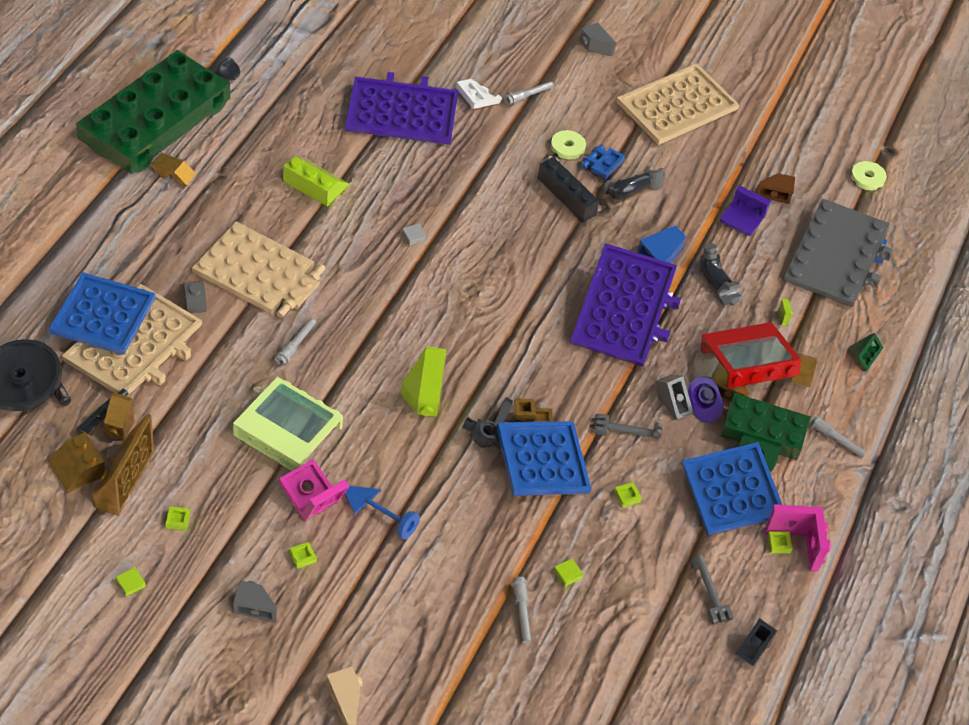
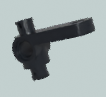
(479, 428)

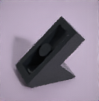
(757, 642)

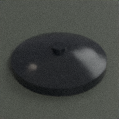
(27, 374)

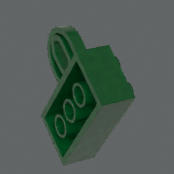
(774, 427)

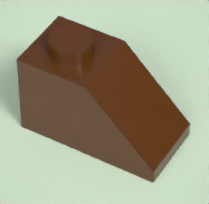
(777, 188)

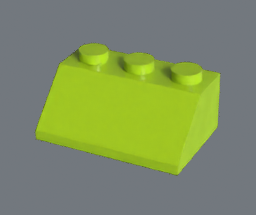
(313, 180)

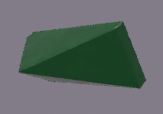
(867, 350)

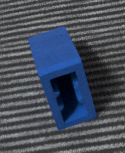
(663, 245)

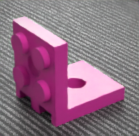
(322, 492)
(806, 522)

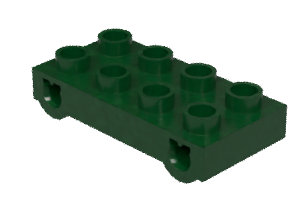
(153, 111)

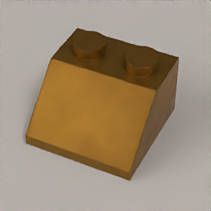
(77, 462)

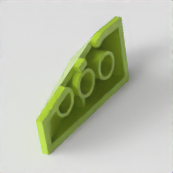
(424, 382)

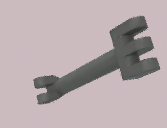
(602, 424)
(718, 609)

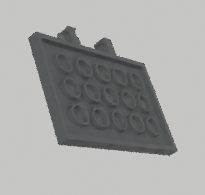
(839, 253)

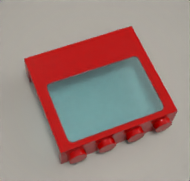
(752, 354)

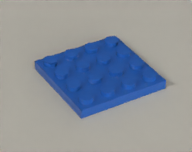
(102, 313)
(543, 458)
(731, 488)

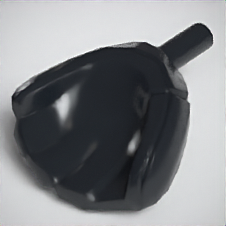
(227, 69)

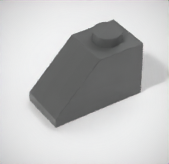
(597, 40)
(195, 296)
(674, 395)
(254, 602)

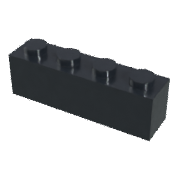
(568, 189)

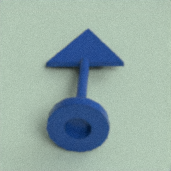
(360, 496)

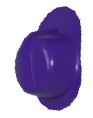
(705, 399)

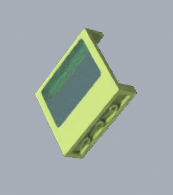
(286, 423)

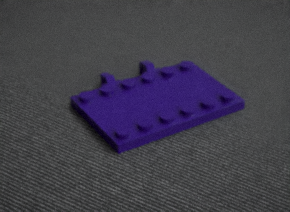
(402, 109)
(625, 305)

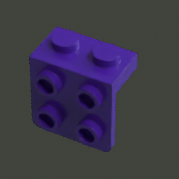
(746, 211)

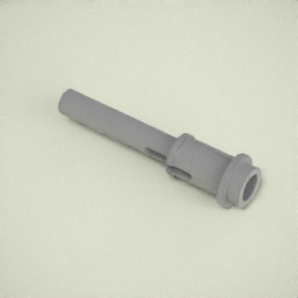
(512, 98)
(282, 357)
(828, 430)
(521, 599)

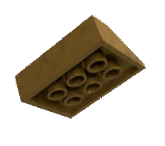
(125, 468)

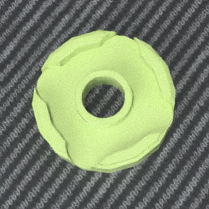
(568, 137)
(865, 168)

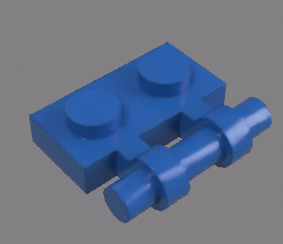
(606, 165)

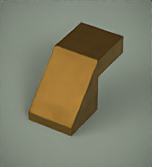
(178, 168)
(807, 370)
(526, 411)

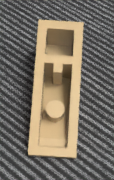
(344, 691)

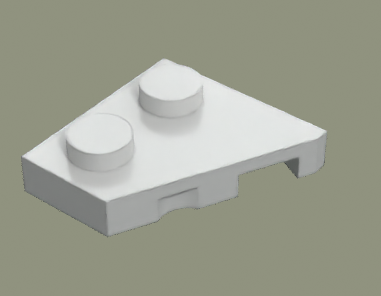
(475, 94)

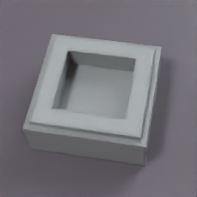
(414, 234)

